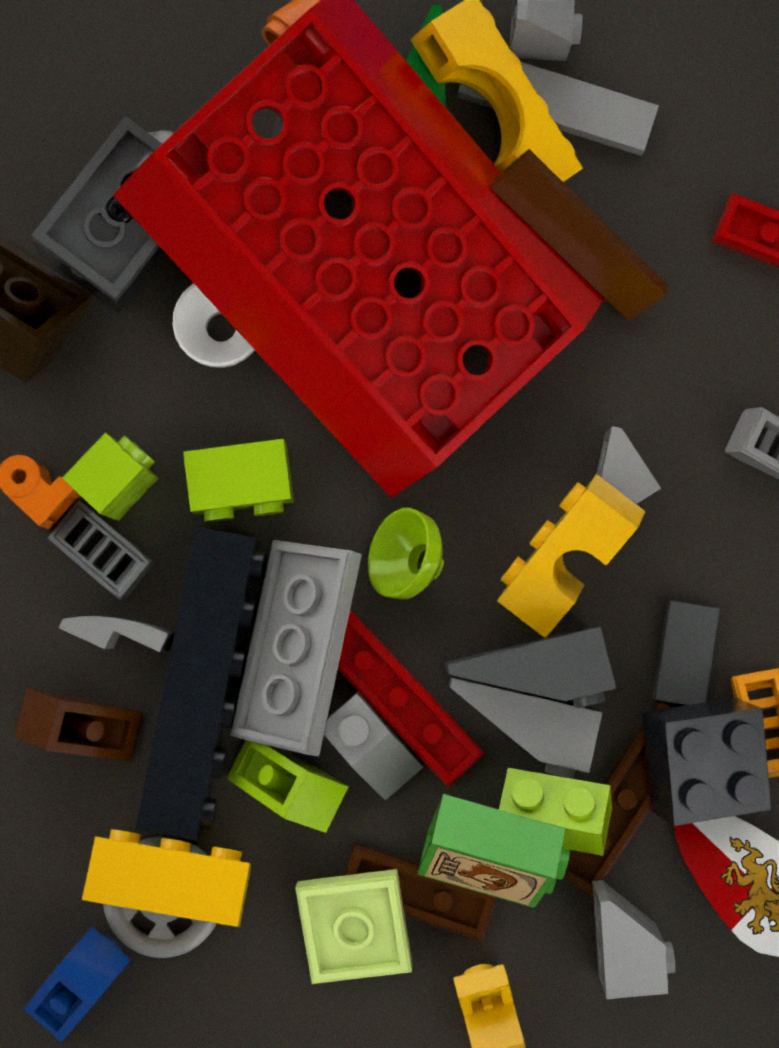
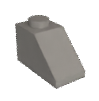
(544, 29)
(370, 746)
(629, 947)

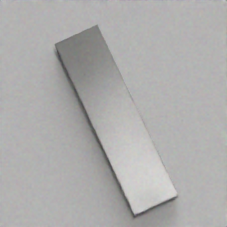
(587, 109)

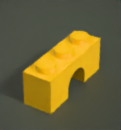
(594, 521)

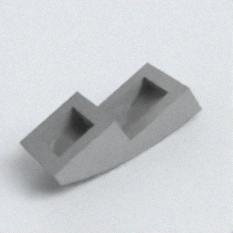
(106, 631)

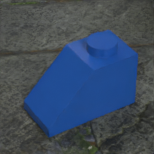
(77, 983)

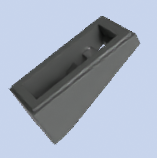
(133, 573)

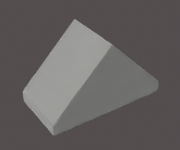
(624, 467)

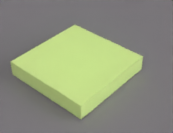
(354, 926)

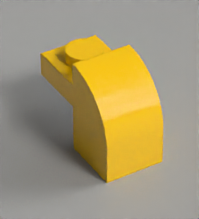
(489, 1007)

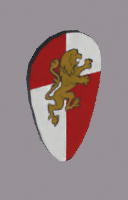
(738, 875)

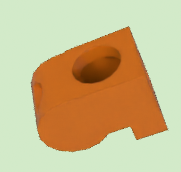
(33, 492)

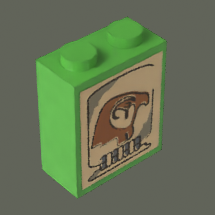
(493, 851)

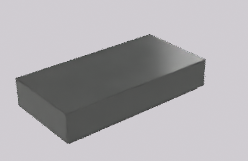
(686, 653)

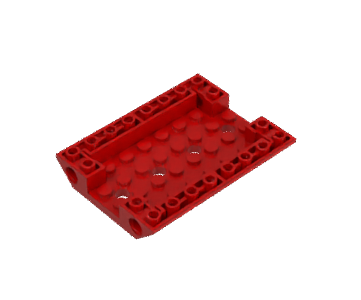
(321, 290)

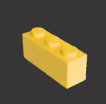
(167, 878)

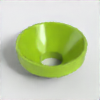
(396, 554)

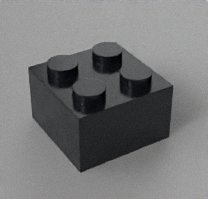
(706, 761)

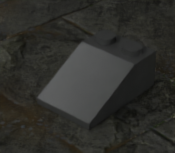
(560, 667)

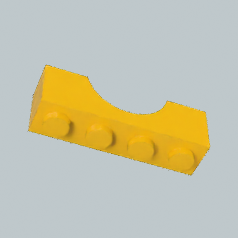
(470, 51)

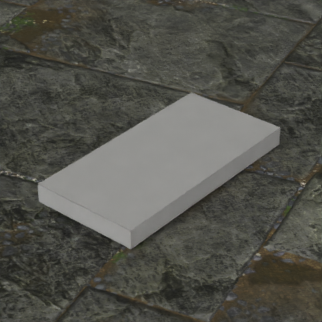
(296, 646)

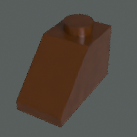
(77, 725)

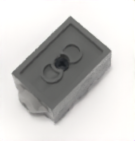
(92, 233)

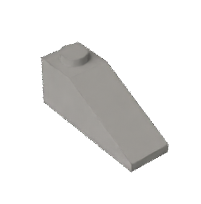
(544, 727)

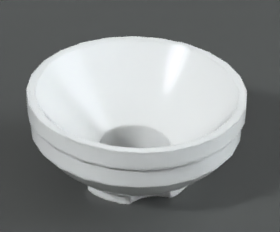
(190, 326)

